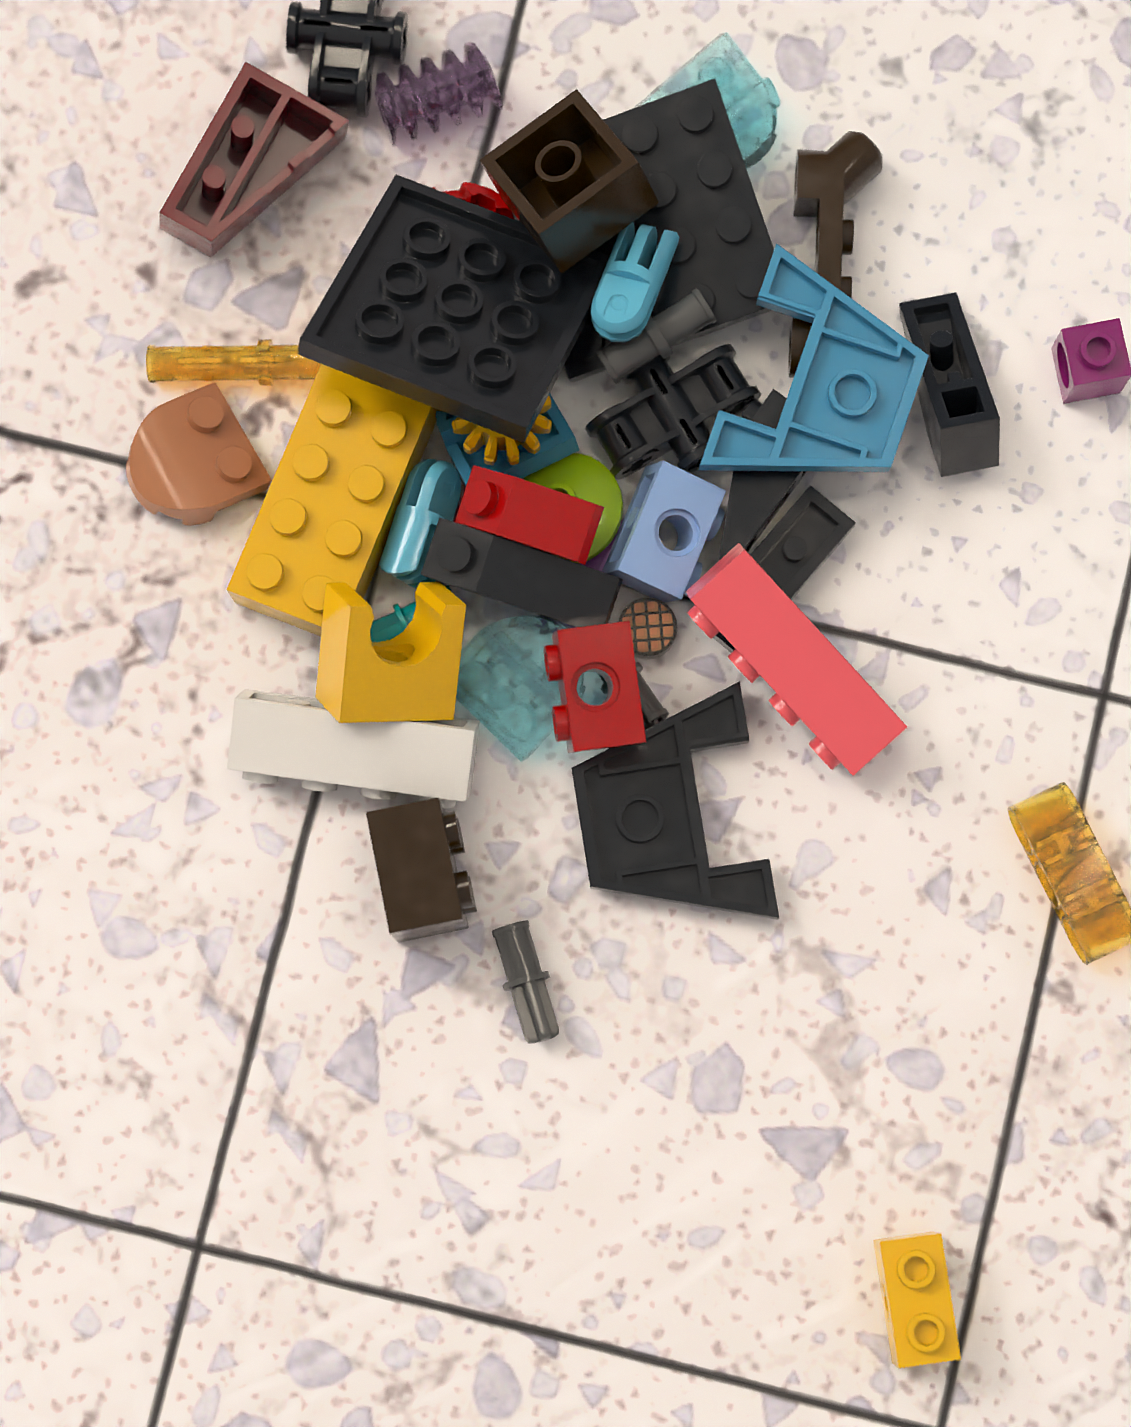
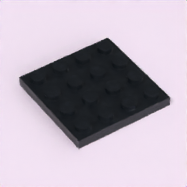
(705, 198)
(453, 309)

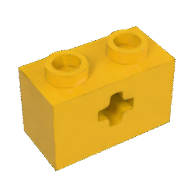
(916, 1299)

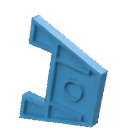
(846, 392)

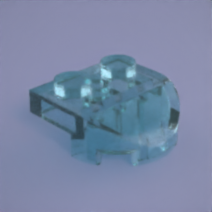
(746, 96)
(507, 682)

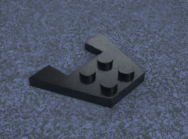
(646, 819)

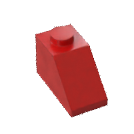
(529, 514)

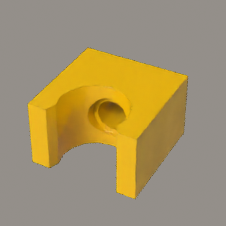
(394, 678)

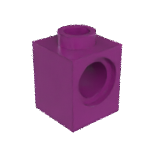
(1091, 360)

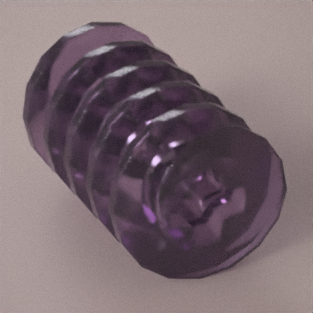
(436, 91)

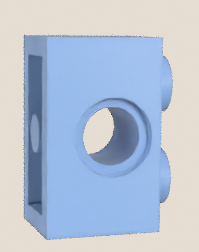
(638, 552)

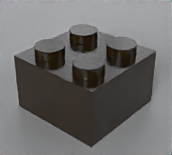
(569, 181)
(419, 870)

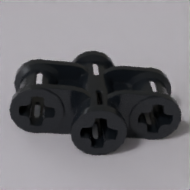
(345, 44)
(671, 411)

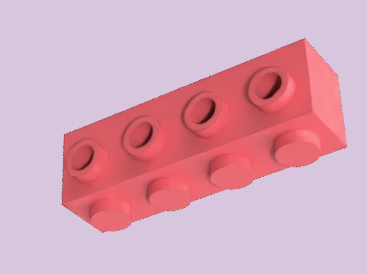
(795, 659)

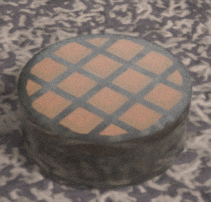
(652, 627)

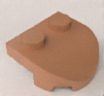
(193, 458)

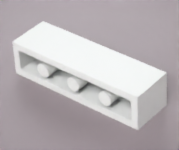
(303, 741)

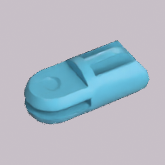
(632, 282)
(428, 494)

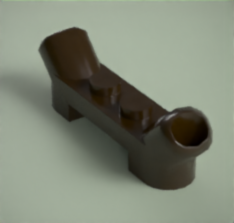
(821, 190)

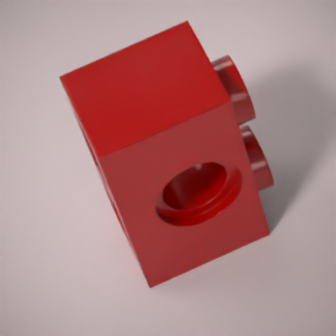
(610, 653)

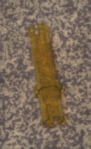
(241, 362)

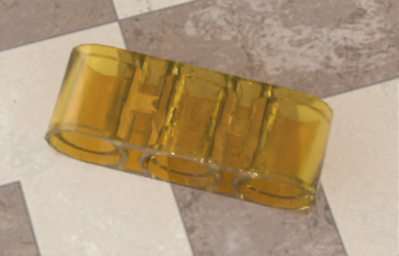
(1073, 872)

